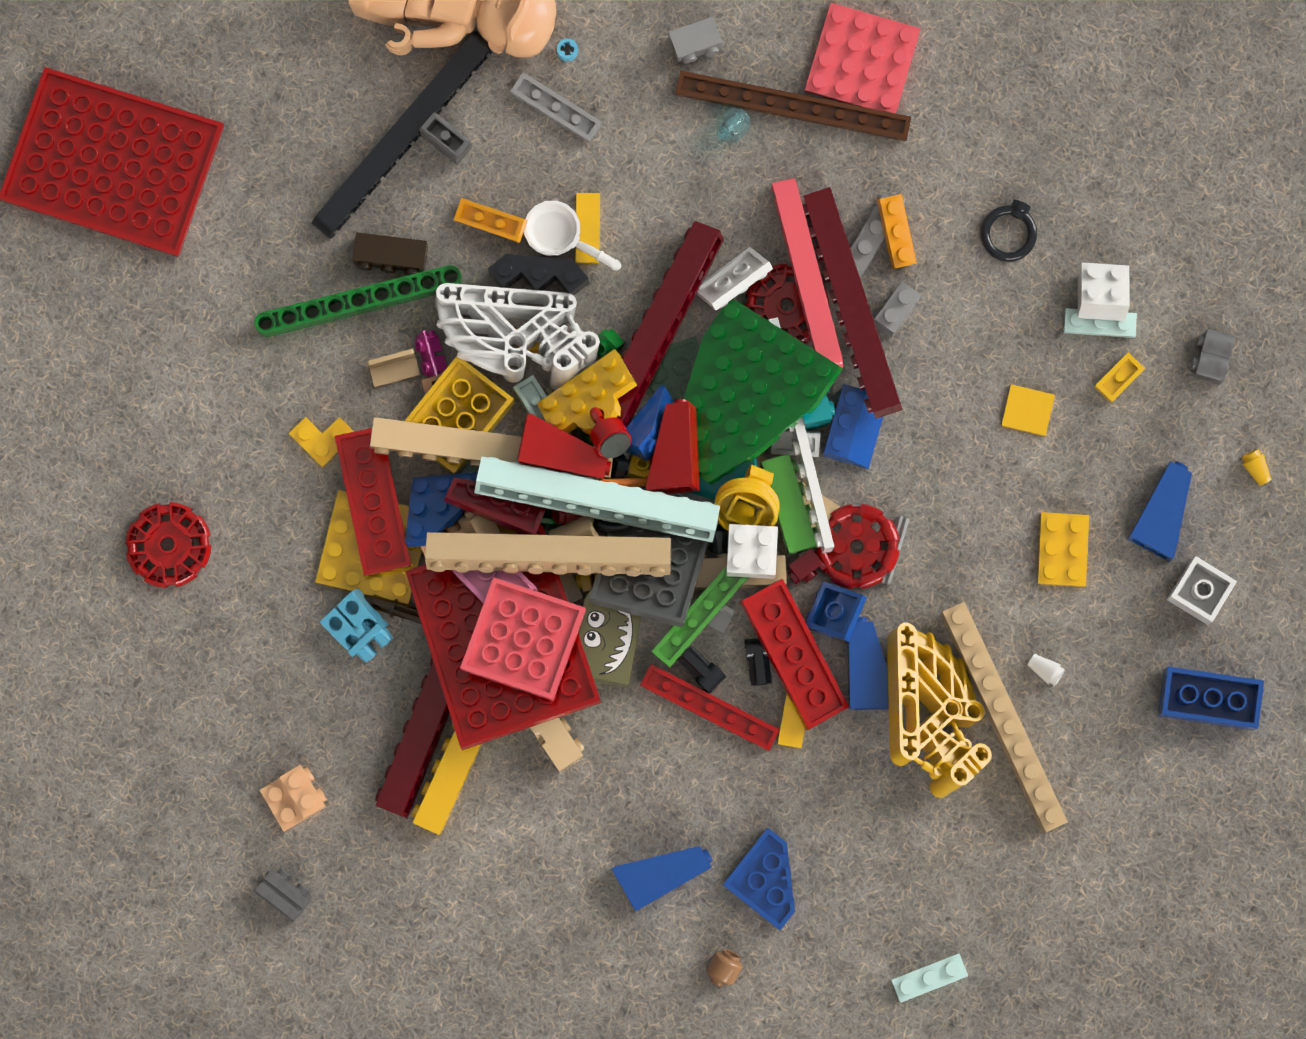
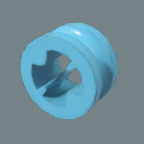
(561, 54)

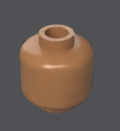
(724, 968)

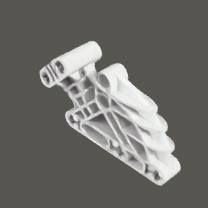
(565, 352)

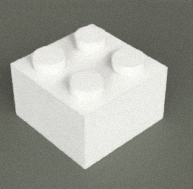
(1103, 291)
(752, 551)
(1201, 590)

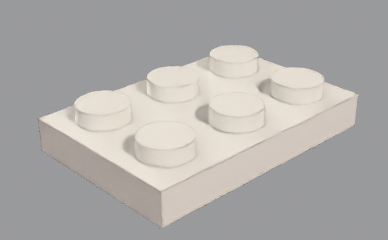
(733, 278)

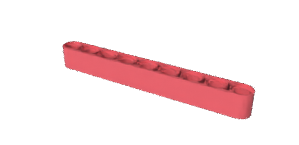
(806, 270)

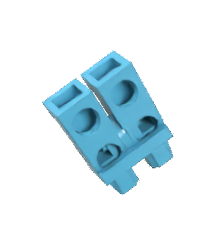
(357, 625)

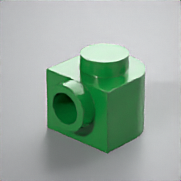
(609, 341)

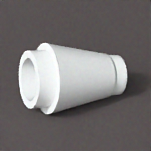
(1046, 669)

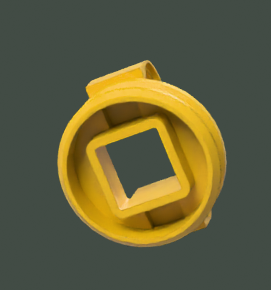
(754, 489)

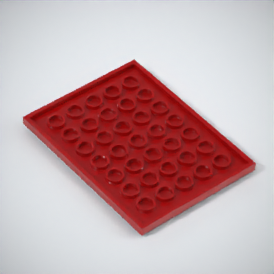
(111, 162)
(477, 705)

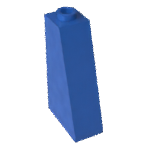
(1163, 514)
(866, 669)
(656, 876)

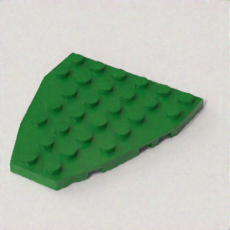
(750, 388)

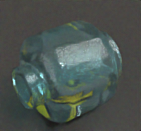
(733, 125)

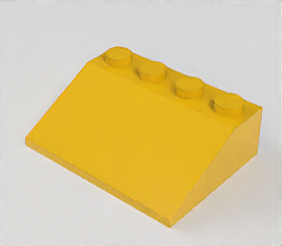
(463, 401)

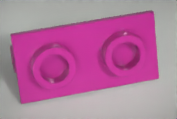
(427, 345)

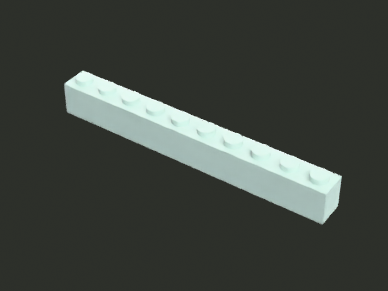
(597, 499)

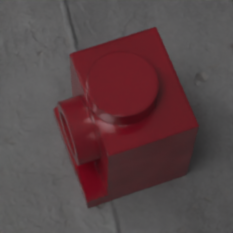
(805, 567)

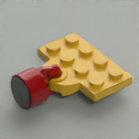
(593, 405)

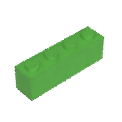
(793, 512)

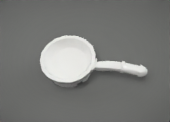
(556, 229)

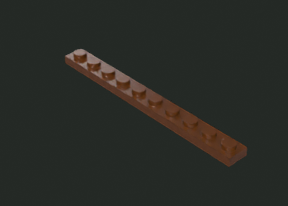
(793, 105)

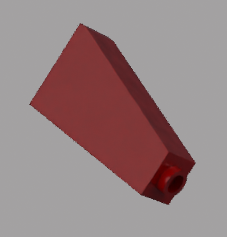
(556, 450)
(676, 451)

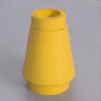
(1256, 466)

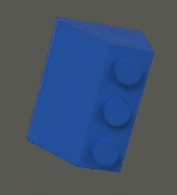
(852, 429)

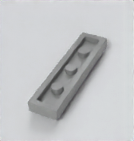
(556, 107)
(868, 240)

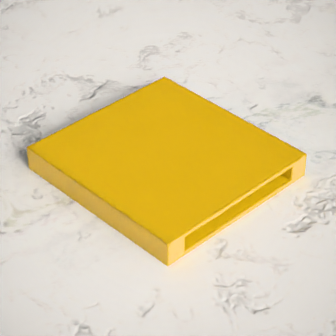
(1028, 410)

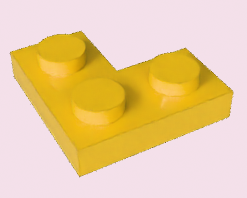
(319, 445)

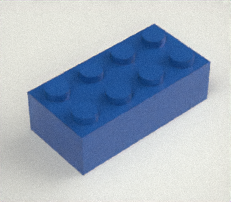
(1210, 698)

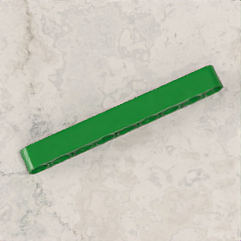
(346, 298)

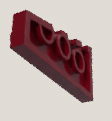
(510, 514)

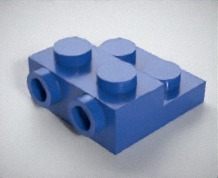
(835, 611)

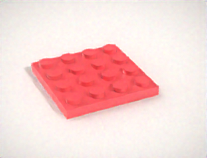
(862, 59)
(523, 638)

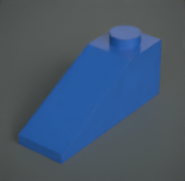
(647, 423)

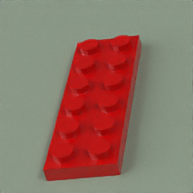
(372, 504)
(794, 654)

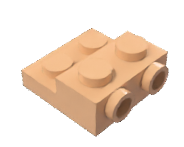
(294, 797)

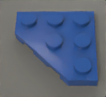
(428, 509)
(765, 880)

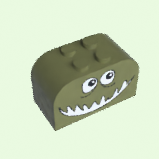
(609, 643)

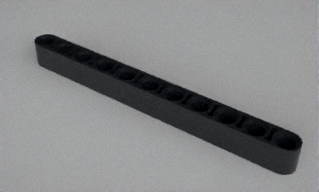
(401, 135)

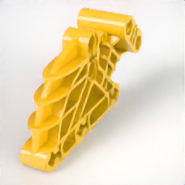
(911, 680)

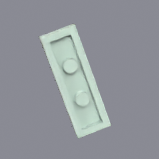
(1099, 327)
(929, 978)

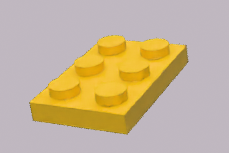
(1063, 549)

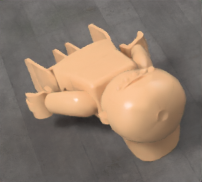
(512, 25)

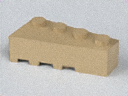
(558, 743)

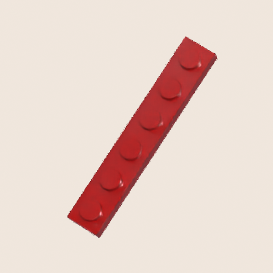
(709, 707)

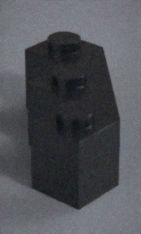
(538, 272)

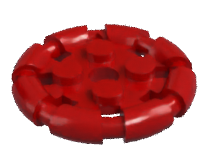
(772, 298)
(182, 547)
(871, 552)

